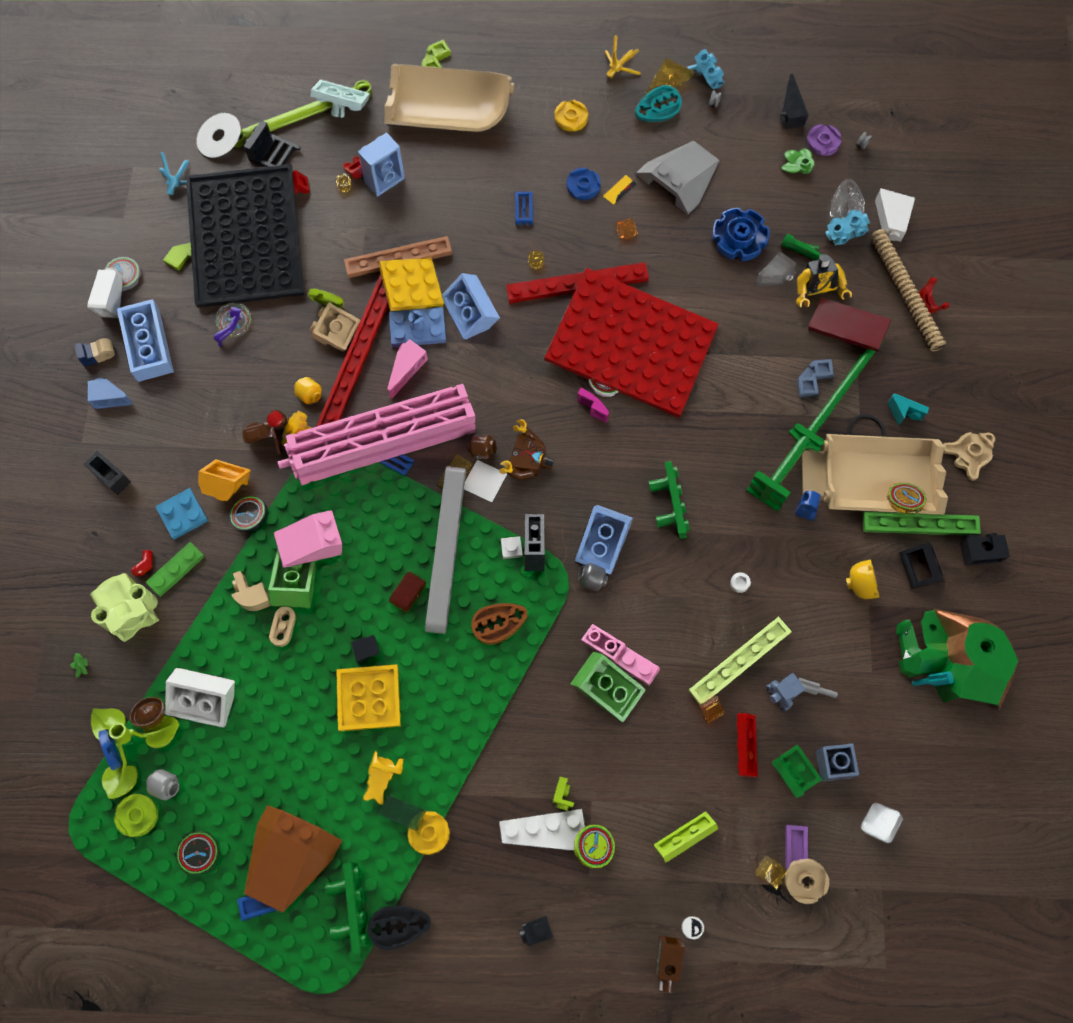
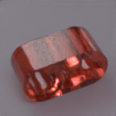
(407, 591)

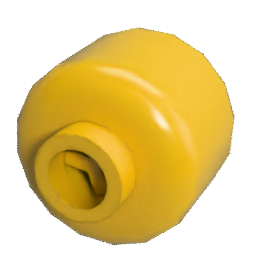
(307, 389)

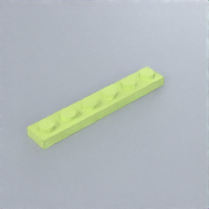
(739, 661)

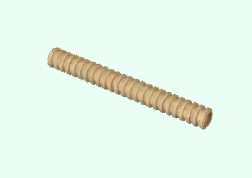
(908, 290)

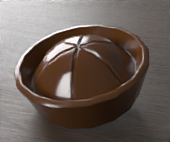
(147, 713)

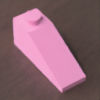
(407, 362)

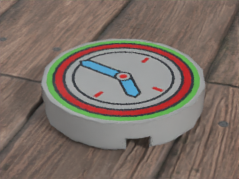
(128, 269)

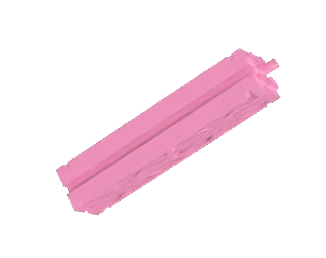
(379, 434)

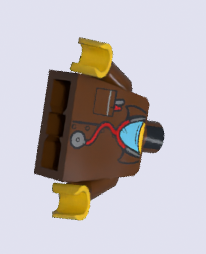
(527, 455)

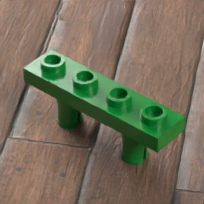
(676, 517)
(356, 915)

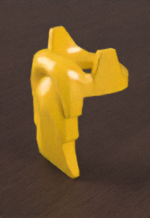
(380, 772)

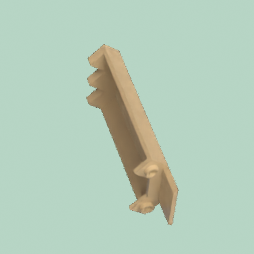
(859, 470)

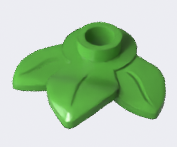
(798, 161)

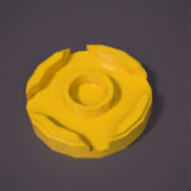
(571, 115)
(431, 834)

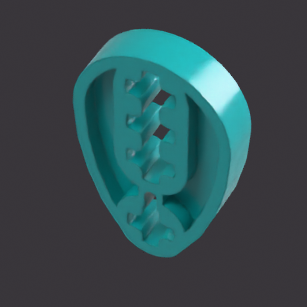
(657, 95)

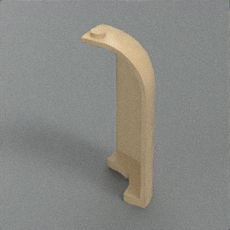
(446, 98)

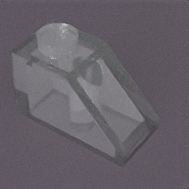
(777, 271)

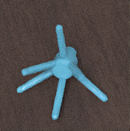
(173, 181)

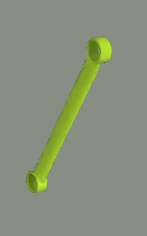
(296, 114)

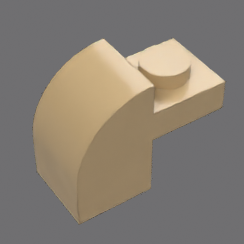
(250, 598)

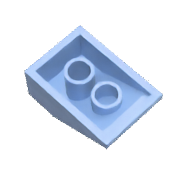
(603, 538)

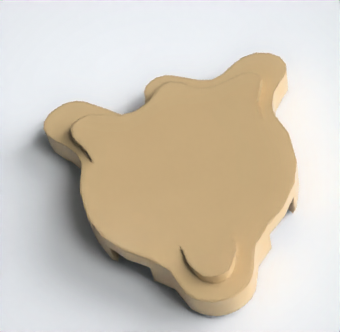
(972, 452)

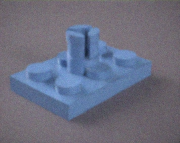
(418, 325)

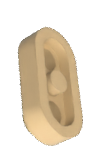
(282, 627)

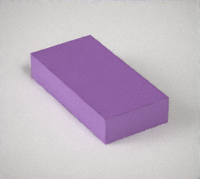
(795, 844)

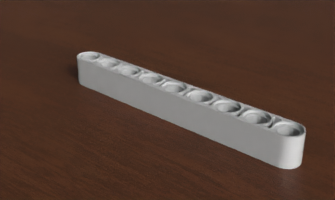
(445, 550)

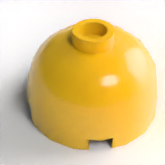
(863, 580)

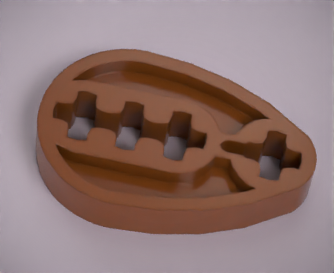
(499, 633)

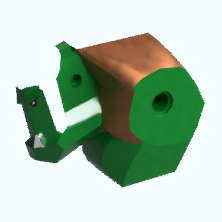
(968, 648)

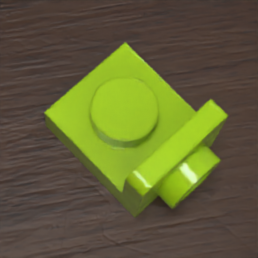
(562, 790)

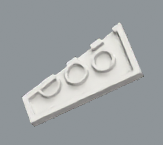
(544, 831)

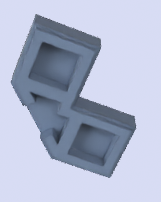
(808, 379)

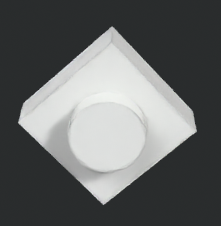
(511, 547)

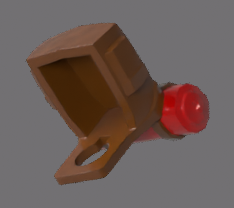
(266, 430)

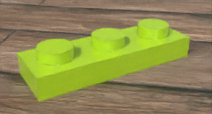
(685, 836)

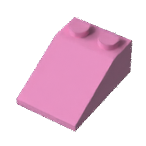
(309, 540)

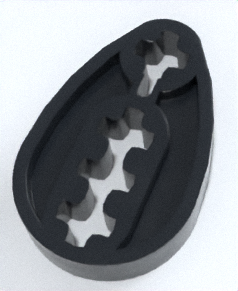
(392, 914)

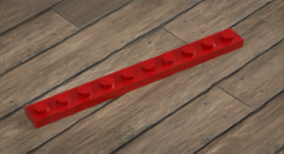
(355, 356)

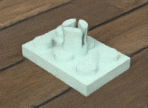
(339, 96)

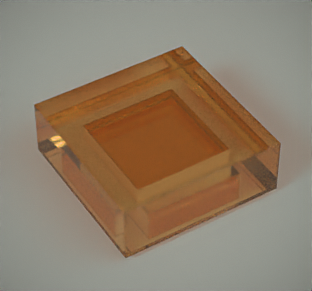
(626, 229)
(711, 709)

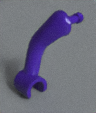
(221, 335)

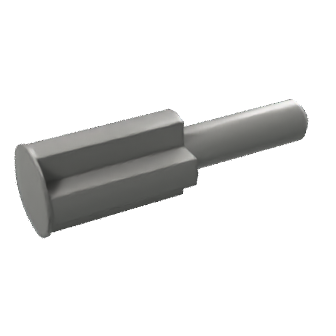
(814, 688)

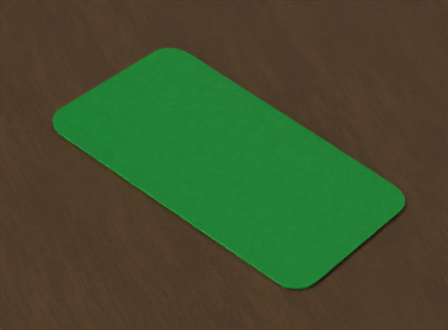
(283, 719)

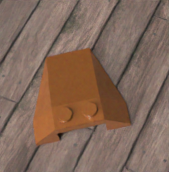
(286, 858)

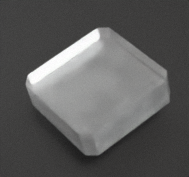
(882, 822)

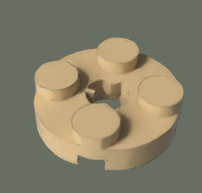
(795, 886)

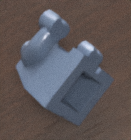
(785, 691)

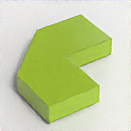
(435, 53)
(178, 256)

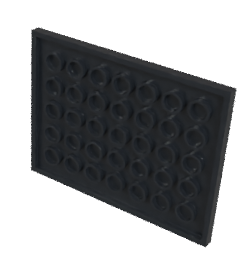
(244, 236)

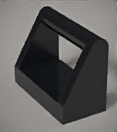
(937, 575)

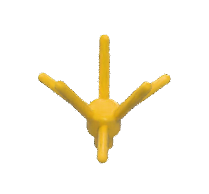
(616, 65)

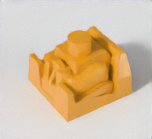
(222, 479)

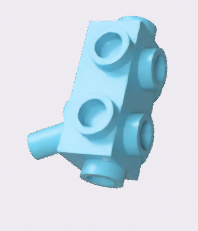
(707, 67)
(849, 227)

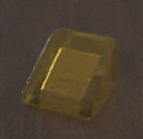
(771, 872)

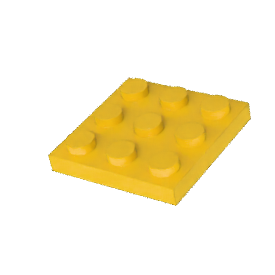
(411, 284)
(368, 698)

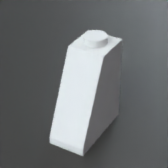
(894, 213)
(106, 293)

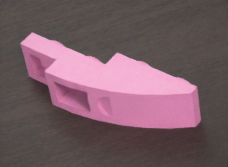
(620, 655)

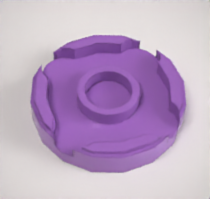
(823, 140)

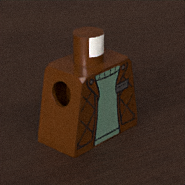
(669, 953)

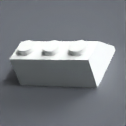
(199, 697)

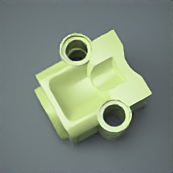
(123, 606)

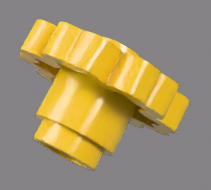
(295, 424)

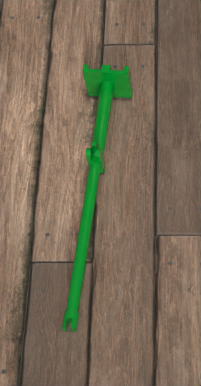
(769, 489)

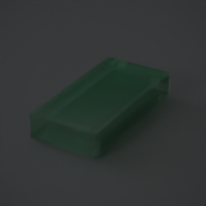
(402, 813)

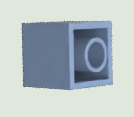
(837, 762)

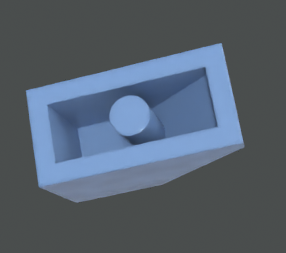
(105, 394)

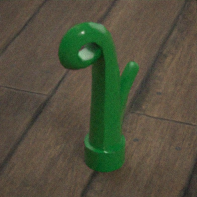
(800, 247)

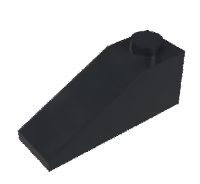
(793, 109)
(534, 542)

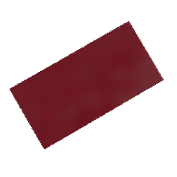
(849, 324)

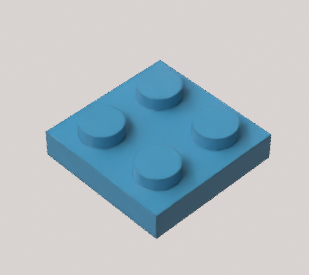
(181, 513)

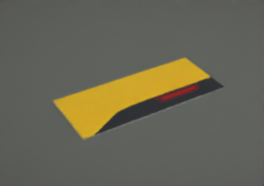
(619, 189)

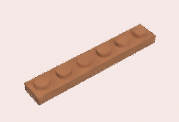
(370, 262)

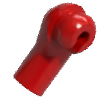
(143, 566)

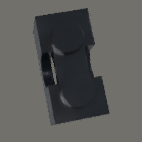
(104, 471)
(975, 554)

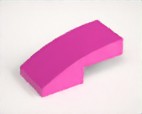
(598, 409)

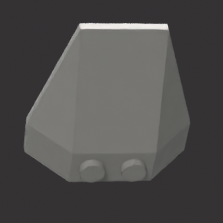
(683, 173)

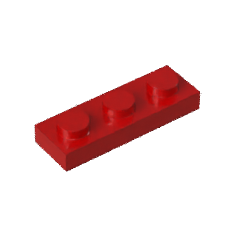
(747, 745)

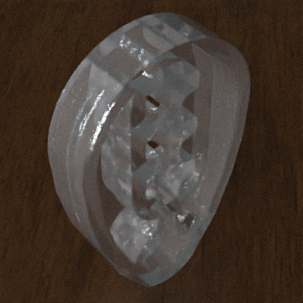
(854, 198)

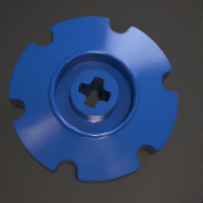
(740, 234)

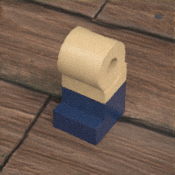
(94, 352)

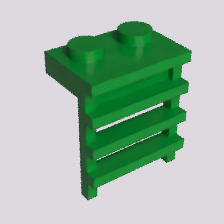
(797, 770)

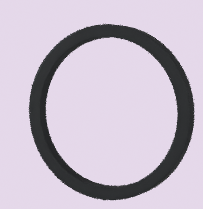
(866, 416)

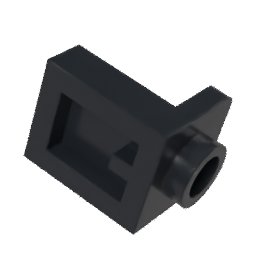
(536, 931)

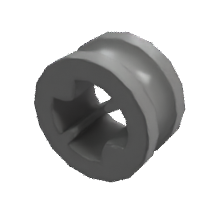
(715, 98)
(863, 141)

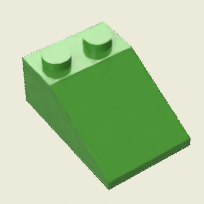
(292, 585)
(608, 686)

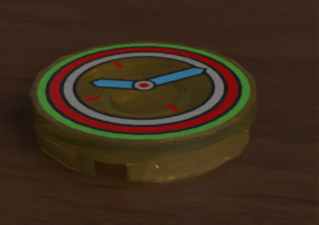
(906, 498)

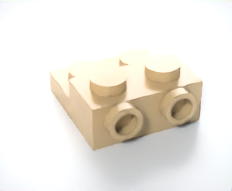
(334, 327)

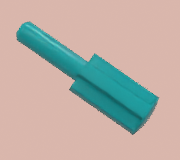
(935, 679)

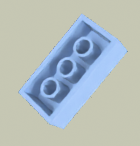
(145, 340)

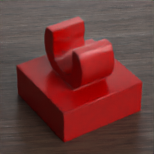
(300, 182)

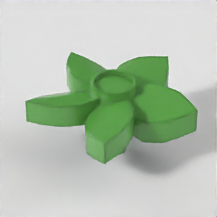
(79, 664)

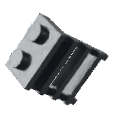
(261, 144)

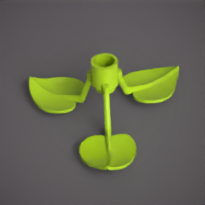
(123, 779)

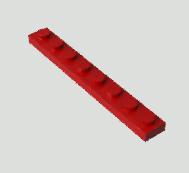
(568, 283)

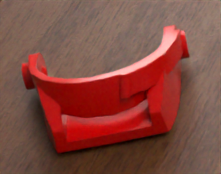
(926, 295)

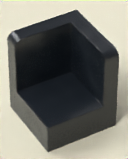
(365, 648)

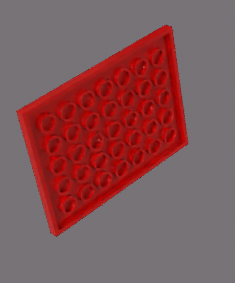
(631, 342)

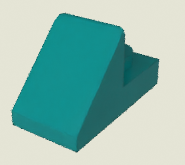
(902, 406)

